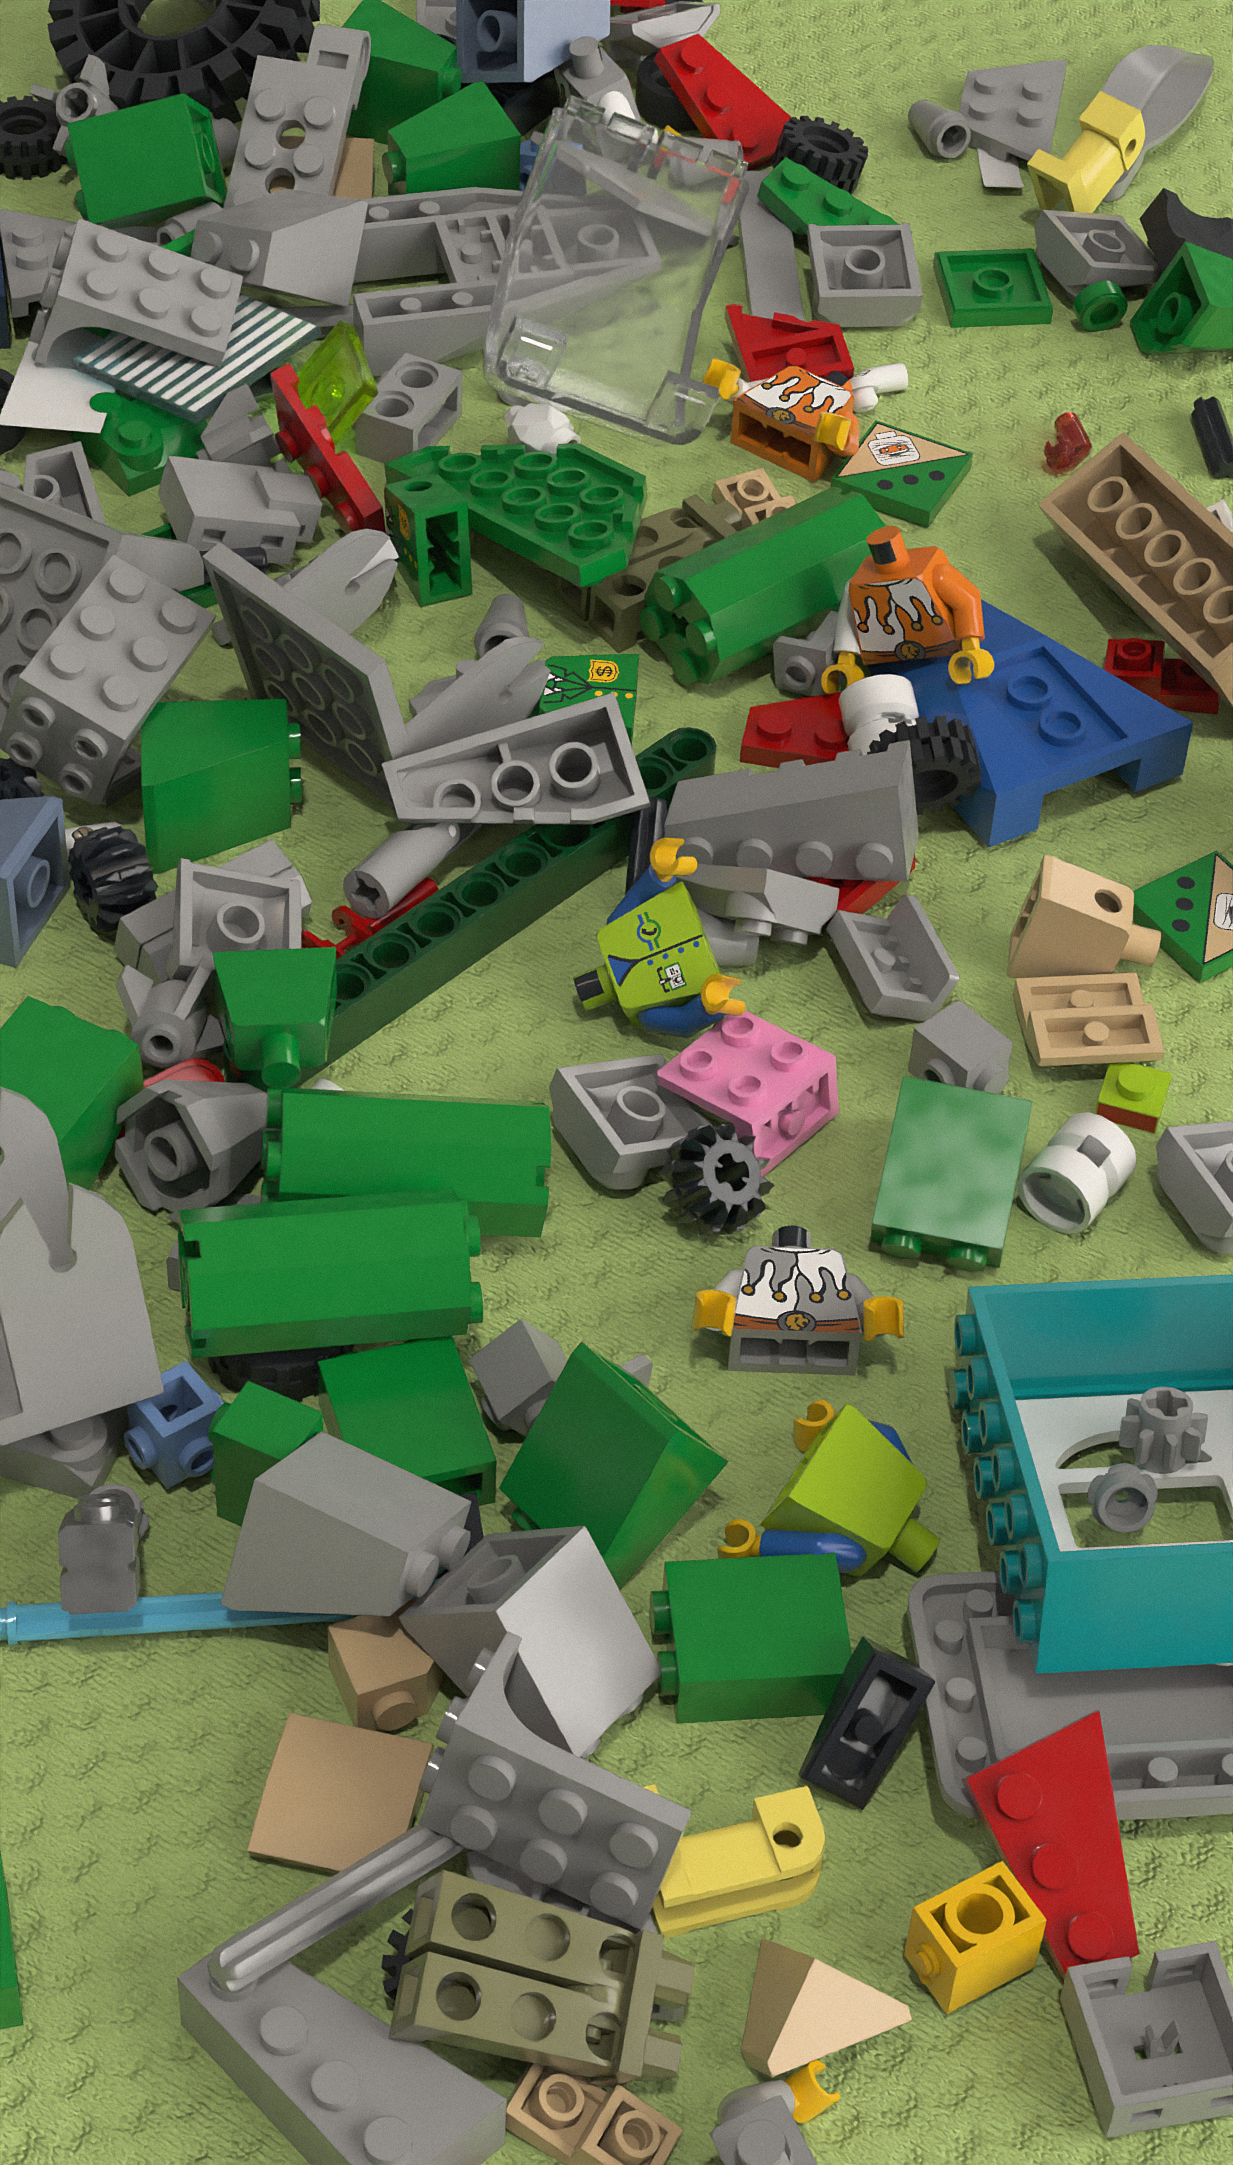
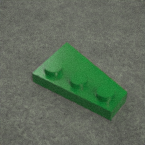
(805, 199)

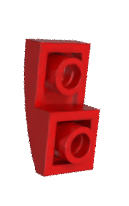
(1161, 678)

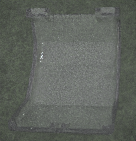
(613, 275)

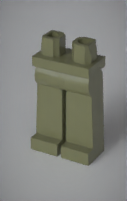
(660, 541)
(537, 1984)

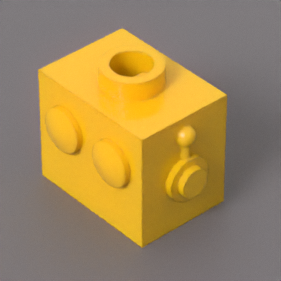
(974, 1937)

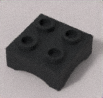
(1171, 224)

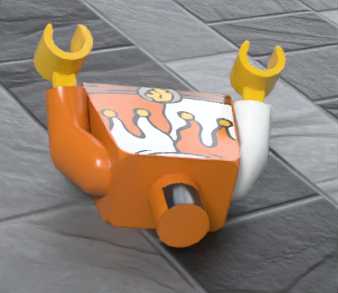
(790, 416)
(907, 609)

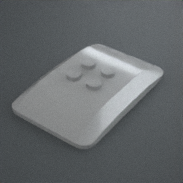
(1160, 1725)

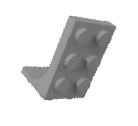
(137, 292)
(101, 678)
(543, 1806)

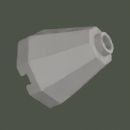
(190, 1142)

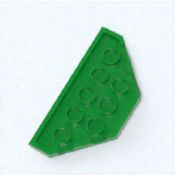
(560, 510)

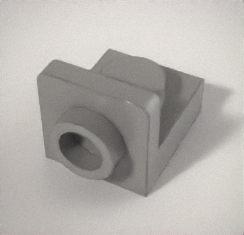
(802, 662)

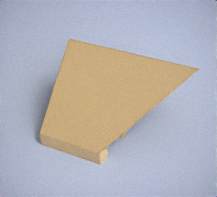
(809, 2011)

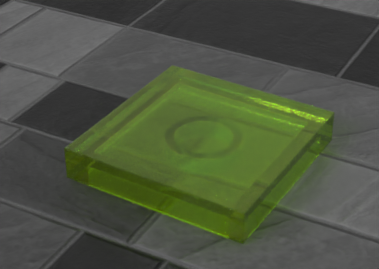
(338, 380)

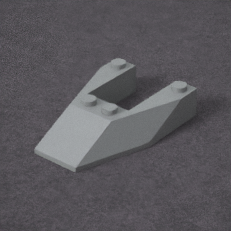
(424, 235)

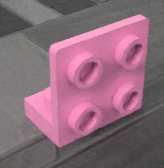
(759, 1082)

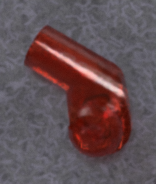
(1073, 444)

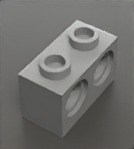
(412, 409)

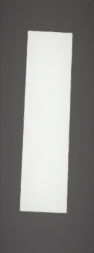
(54, 392)

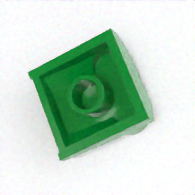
(137, 441)

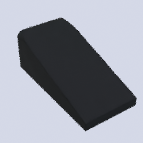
(865, 1722)

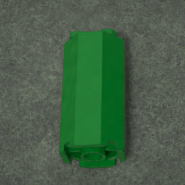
(757, 585)
(411, 1142)
(328, 1272)

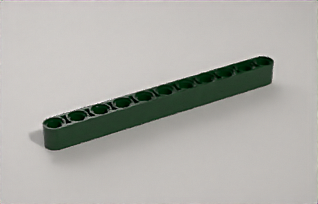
(486, 907)

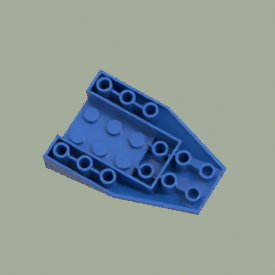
(1043, 724)

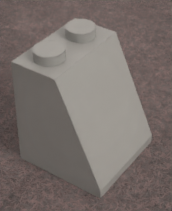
(287, 244)
(342, 1535)
(579, 1645)

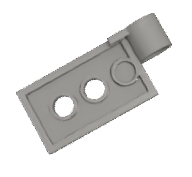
(302, 96)

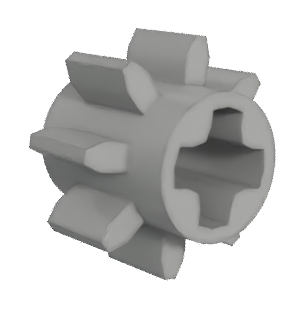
(1163, 1430)

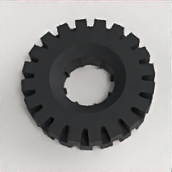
(206, 63)

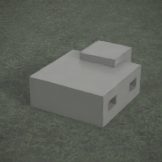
(238, 506)

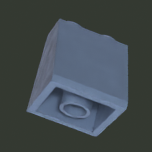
(522, 37)
(31, 871)

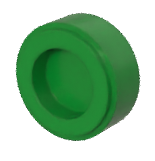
(1100, 306)

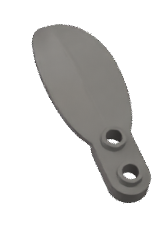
(1165, 87)

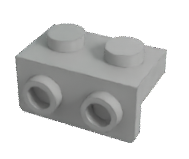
(895, 960)

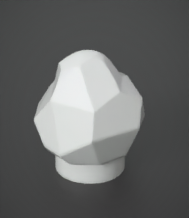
(539, 428)

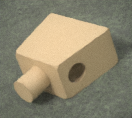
(1076, 925)

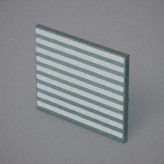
(190, 387)

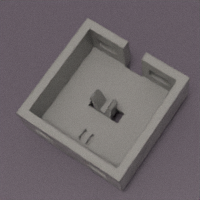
(1185, 2006)

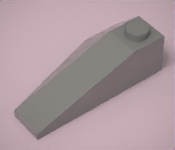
(539, 770)

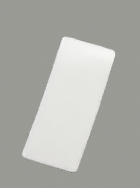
(999, 173)

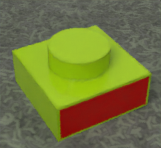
(1133, 1095)

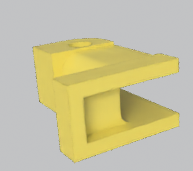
(1095, 161)
(742, 1866)

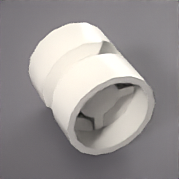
(875, 706)
(1077, 1173)

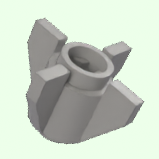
(78, 99)
(238, 439)
(170, 1017)

